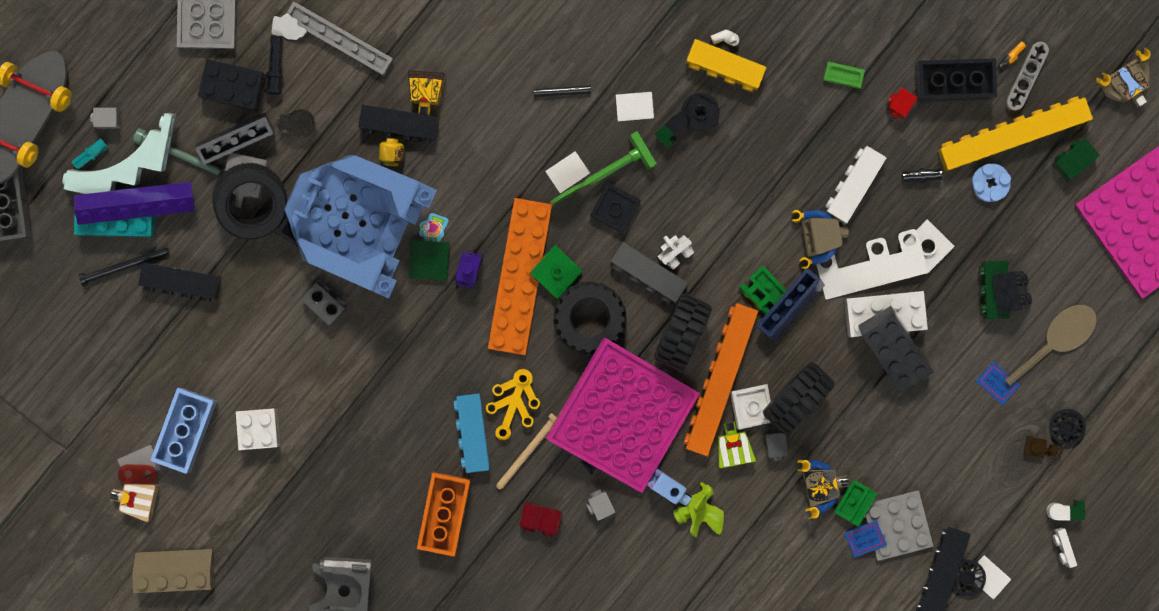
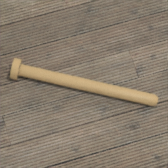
(526, 453)

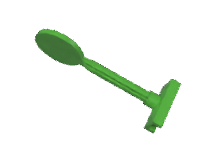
(640, 151)

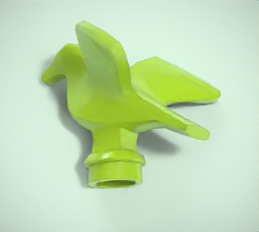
(700, 511)

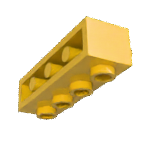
(726, 65)

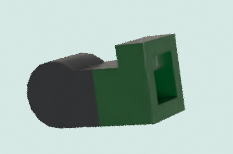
(673, 126)

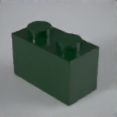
(1075, 159)

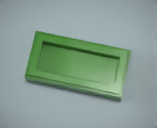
(844, 75)

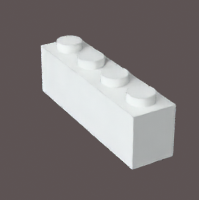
(855, 185)

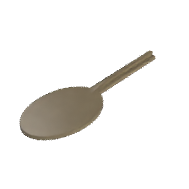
(1064, 334)

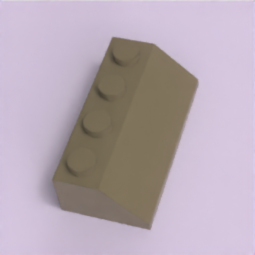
(173, 571)

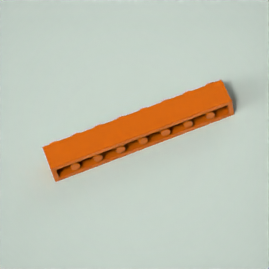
(722, 377)

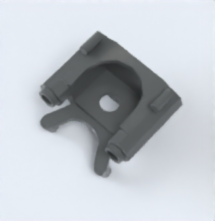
(340, 572)

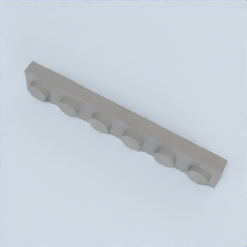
(340, 39)

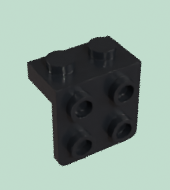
(1012, 291)

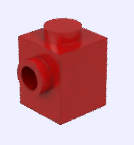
(901, 103)

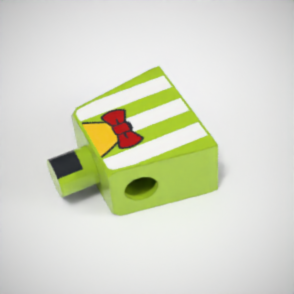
(734, 447)

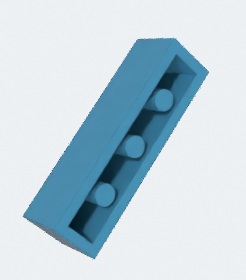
(472, 432)

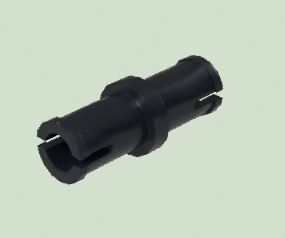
(922, 175)

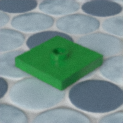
(555, 272)

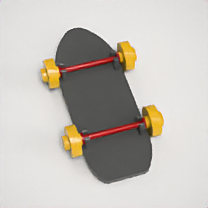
(27, 106)

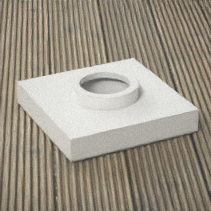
(942, 244)

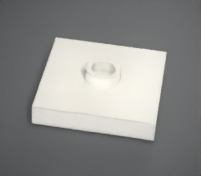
(749, 406)

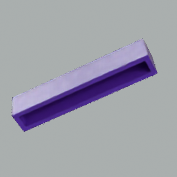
(133, 203)

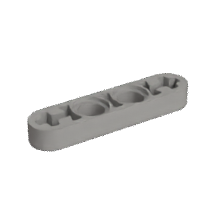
(1025, 75)

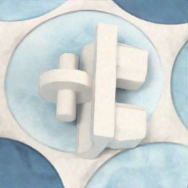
(673, 248)

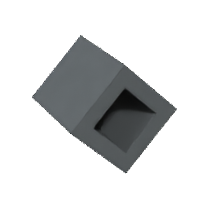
(776, 446)

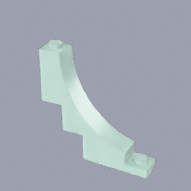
(150, 155)

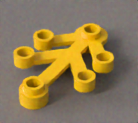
(514, 401)

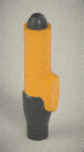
(1012, 56)

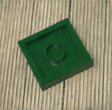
(429, 260)

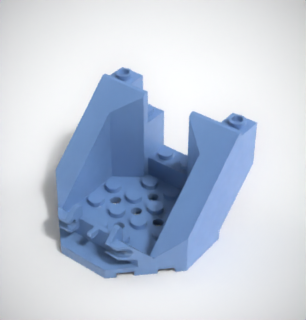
(382, 199)

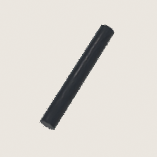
(562, 91)

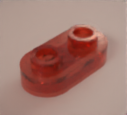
(138, 474)

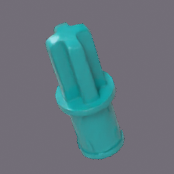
(90, 153)

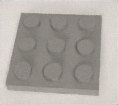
(206, 24)
(901, 523)

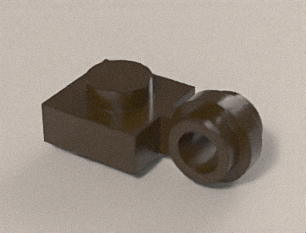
(1036, 448)

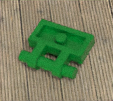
(767, 285)

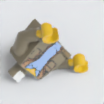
(1129, 80)

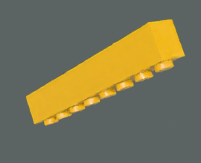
(1014, 134)

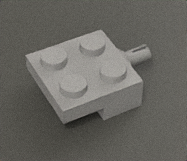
(248, 189)

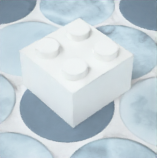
(258, 429)

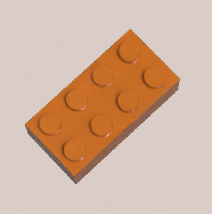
(443, 514)

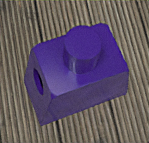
(468, 269)

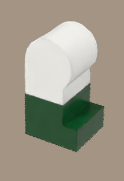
(1067, 512)

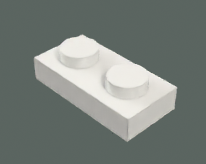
(1066, 555)

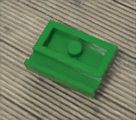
(856, 503)

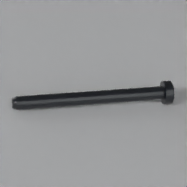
(84, 279)

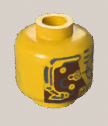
(391, 152)

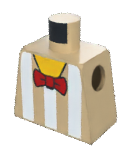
(137, 500)

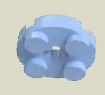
(981, 187)

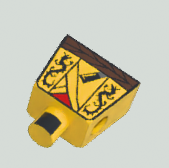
(425, 89)

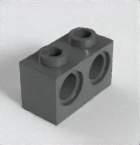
(321, 307)

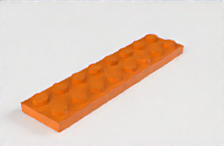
(516, 286)

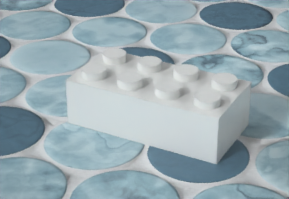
(908, 306)

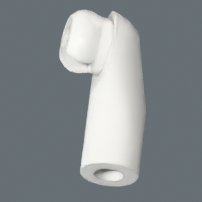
(726, 36)

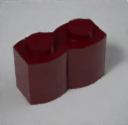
(540, 518)

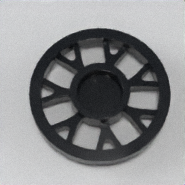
(1067, 426)
(968, 577)

